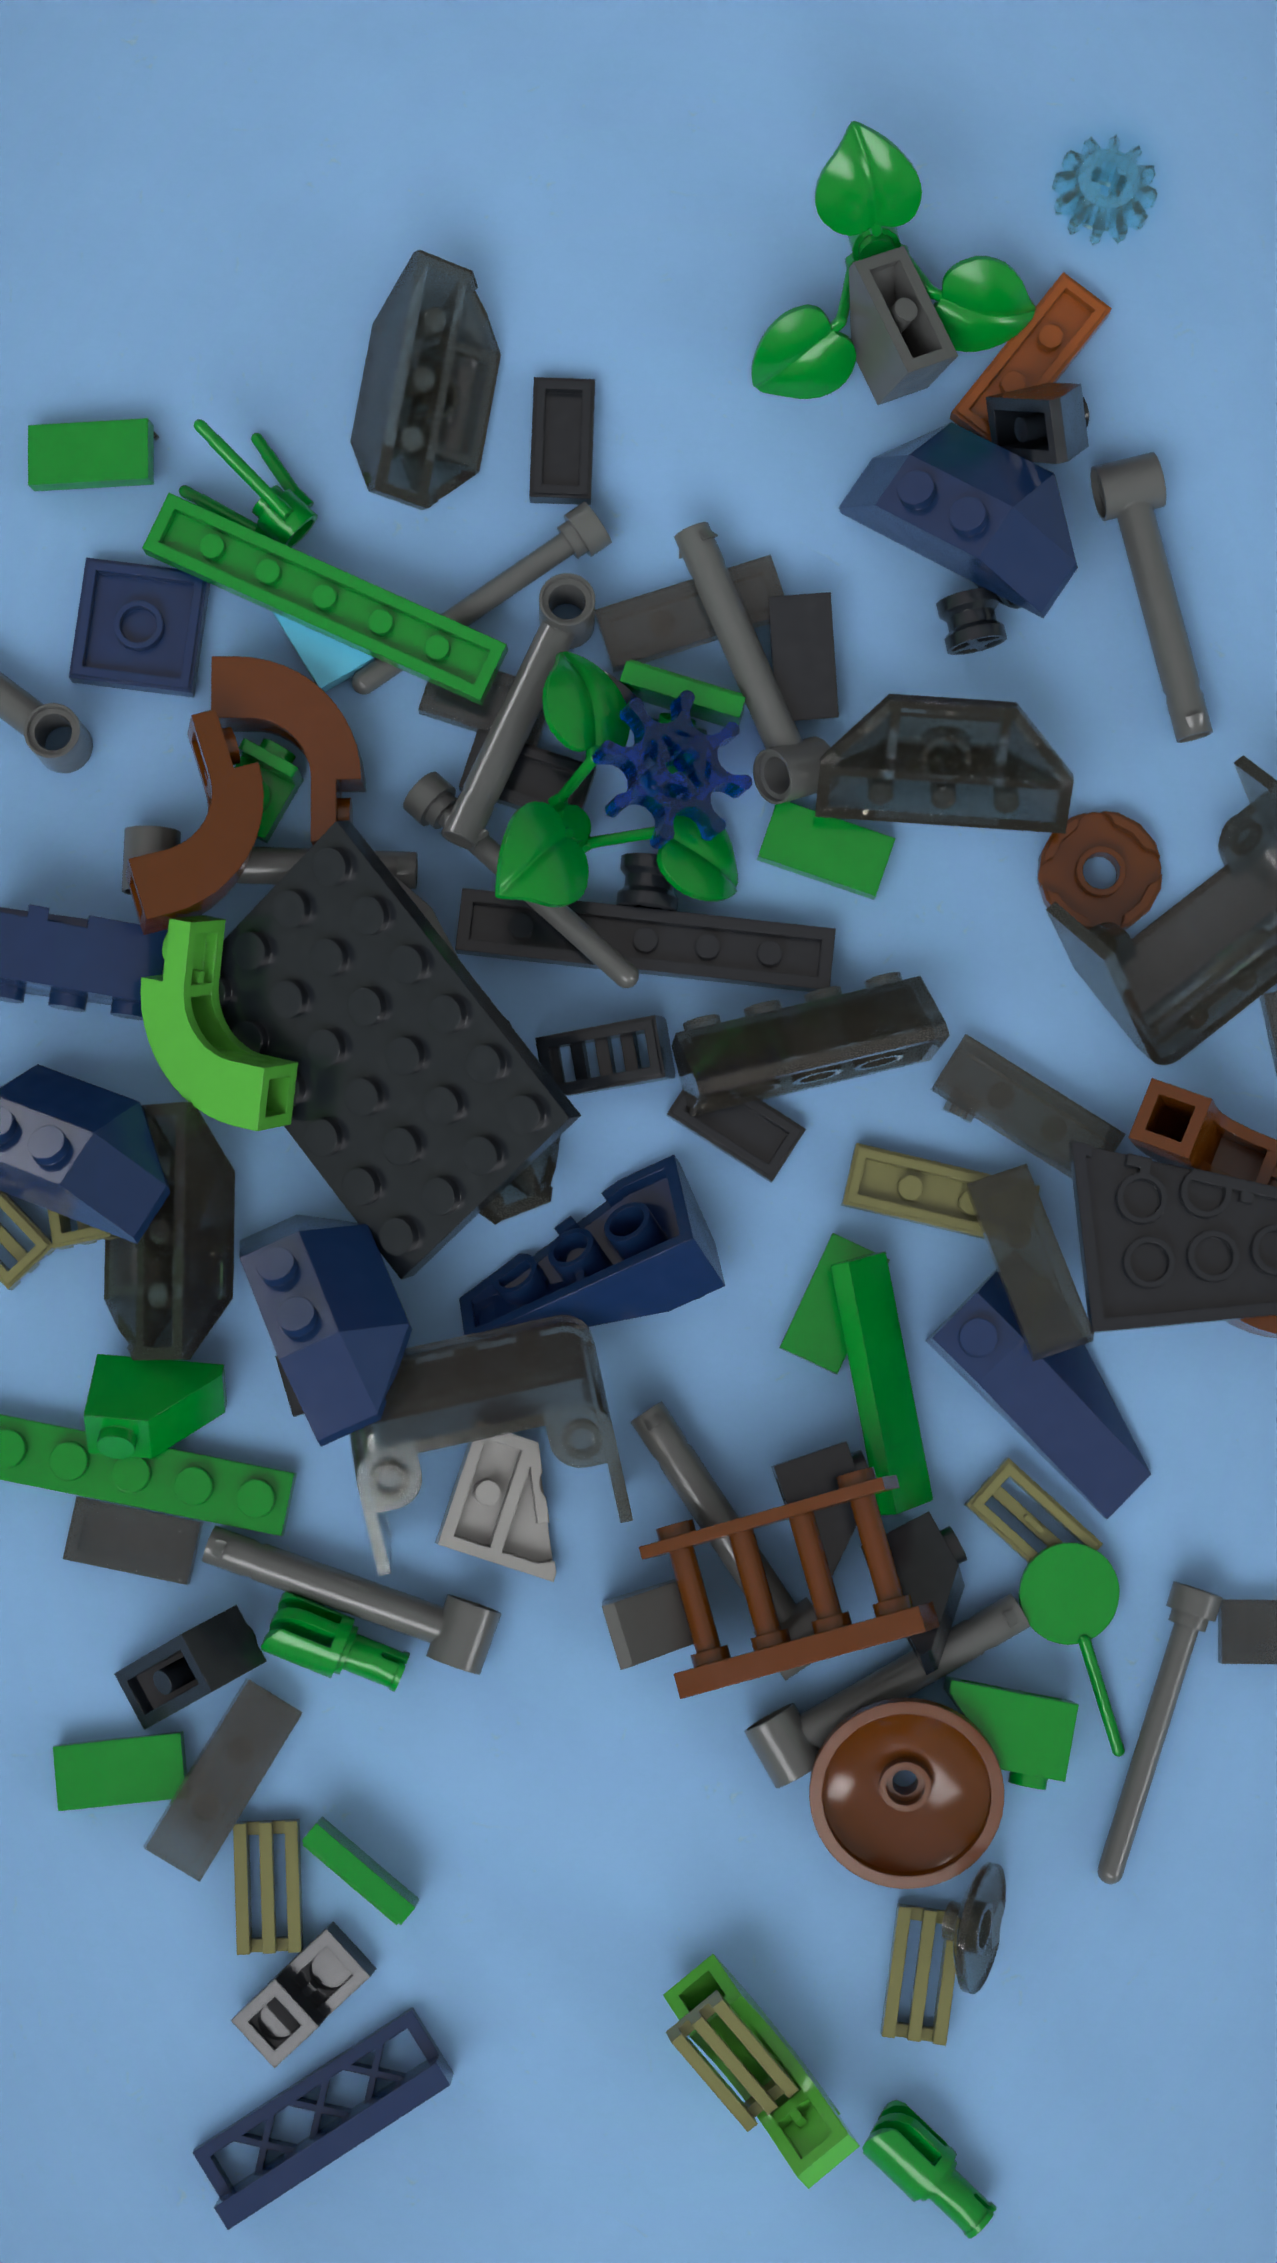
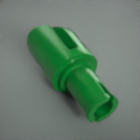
(330, 1642)
(925, 2167)

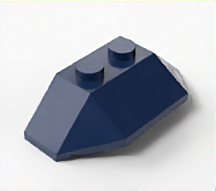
(971, 513)
(80, 1152)
(329, 1318)

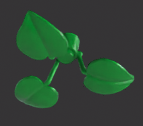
(866, 195)
(547, 843)

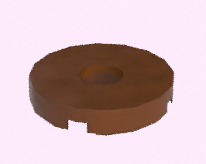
(1120, 842)

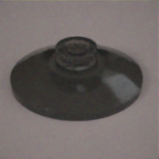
(976, 1927)

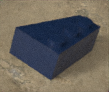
(76, 960)

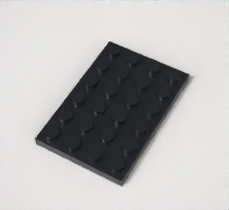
(405, 1070)

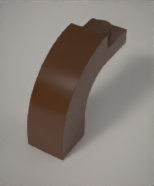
(280, 701)
(209, 863)
(1193, 1133)

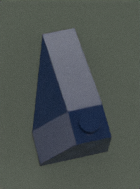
(618, 1263)
(1050, 1402)

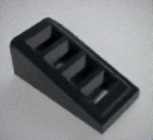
(658, 1049)

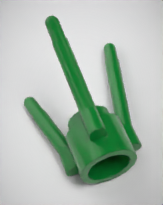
(281, 513)

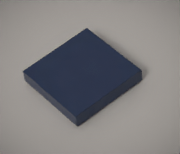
(139, 628)

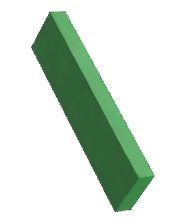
(881, 1380)

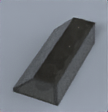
(807, 1043)

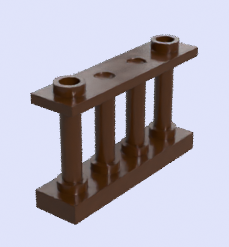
(832, 1630)

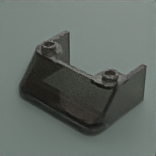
(1201, 955)
(480, 1390)

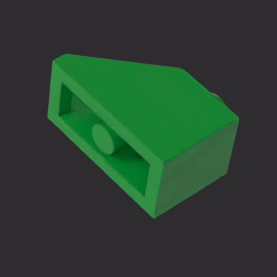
(149, 1404)
(1024, 1728)

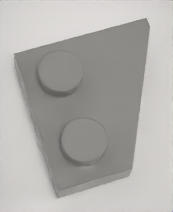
(500, 1506)

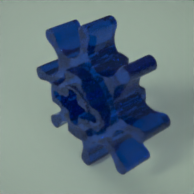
(651, 783)

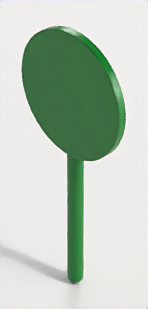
(1070, 1599)

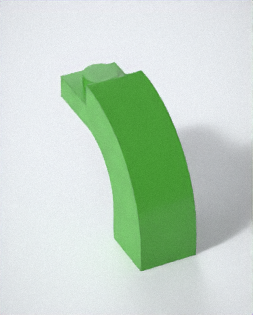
(195, 1041)
(802, 2126)

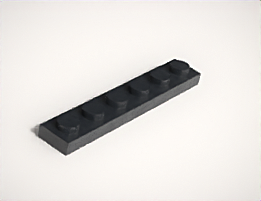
(654, 942)

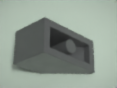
(895, 327)
(647, 1623)

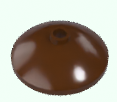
(913, 1831)

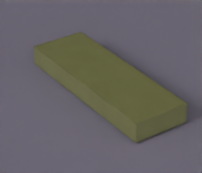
(912, 1189)

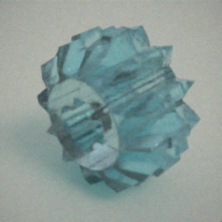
(1127, 191)

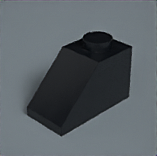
(1040, 422)
(817, 1475)
(929, 1572)
(190, 1666)

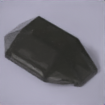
(426, 385)
(946, 767)
(182, 1269)

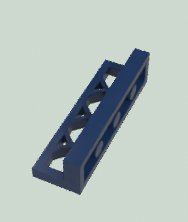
(334, 2139)

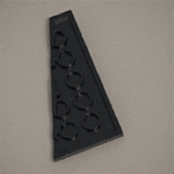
(1171, 1242)

